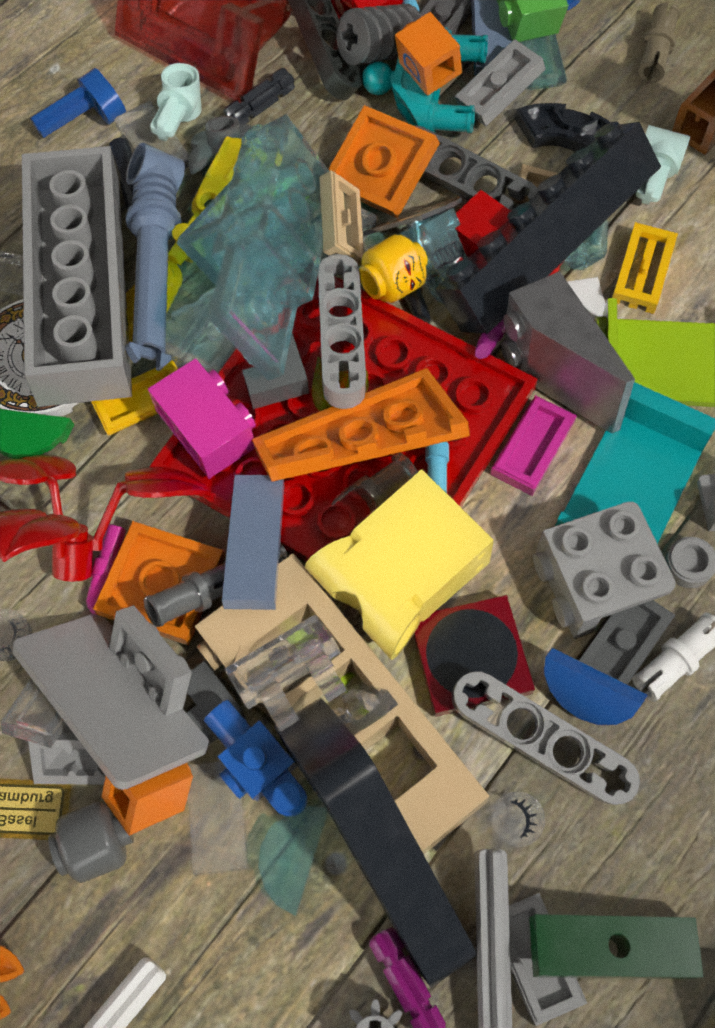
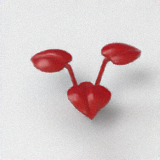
(69, 539)

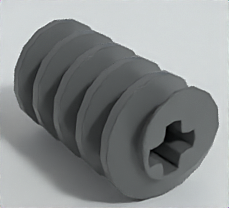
(370, 32)

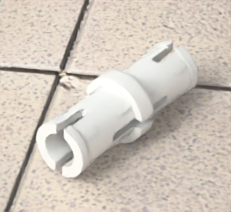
(677, 659)

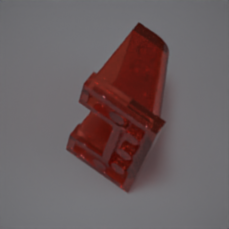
(210, 35)

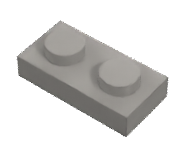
(501, 81)

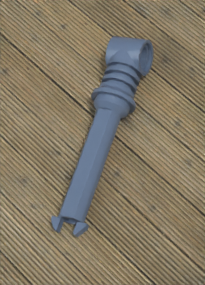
(151, 219)

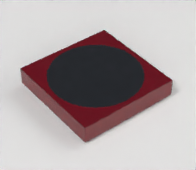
(469, 640)

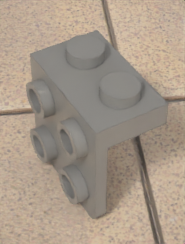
(601, 566)

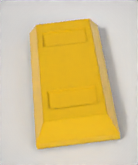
(126, 412)

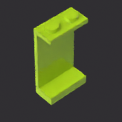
(665, 355)

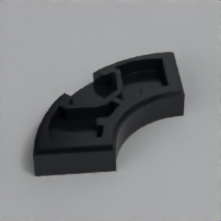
(556, 126)

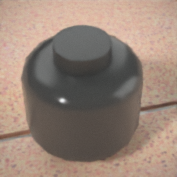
(89, 843)

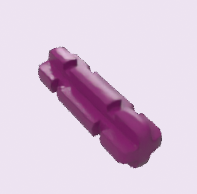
(405, 980)

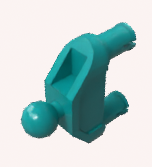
(414, 103)

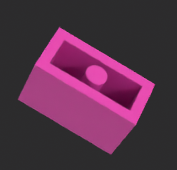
(203, 417)

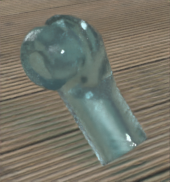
(591, 250)

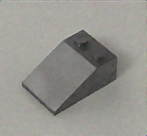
(567, 352)

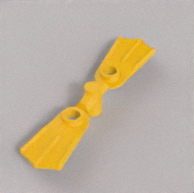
(216, 178)

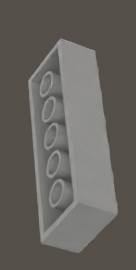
(74, 278)

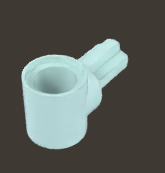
(177, 100)
(670, 151)

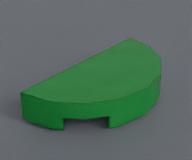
(31, 433)

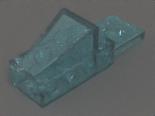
(262, 243)

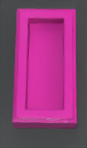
(533, 445)

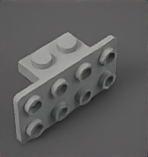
(117, 693)

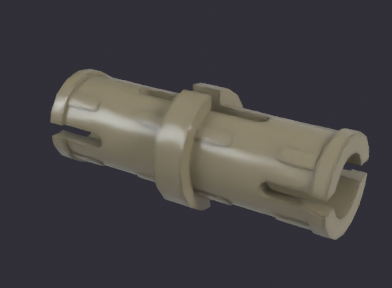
(659, 42)

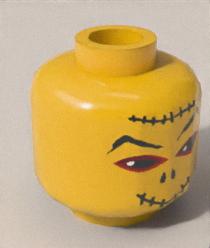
(393, 268)

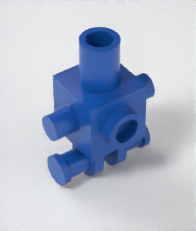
(255, 761)

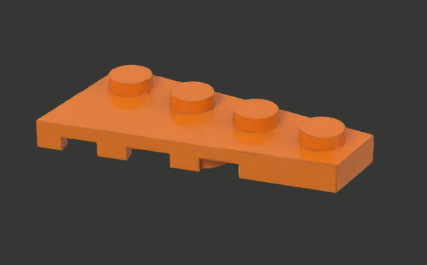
(386, 422)

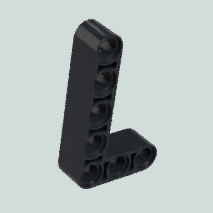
(378, 840)

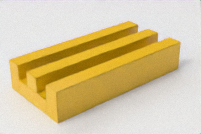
(636, 296)

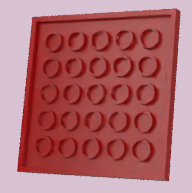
(394, 346)

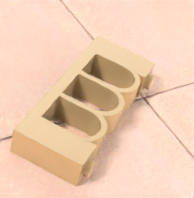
(435, 802)

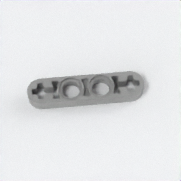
(341, 329)
(541, 743)

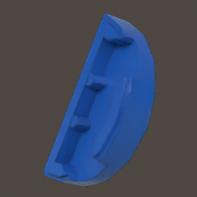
(590, 692)

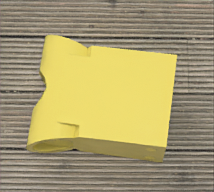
(403, 561)

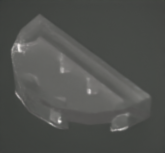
(364, 706)

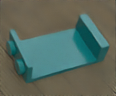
(643, 460)

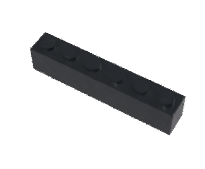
(548, 226)

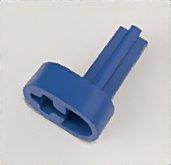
(93, 92)

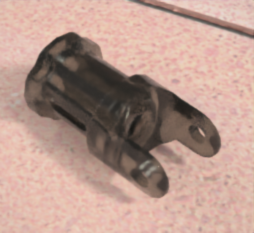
(383, 484)

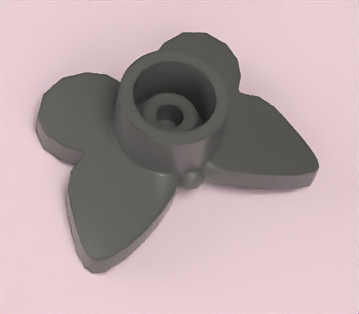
(207, 143)

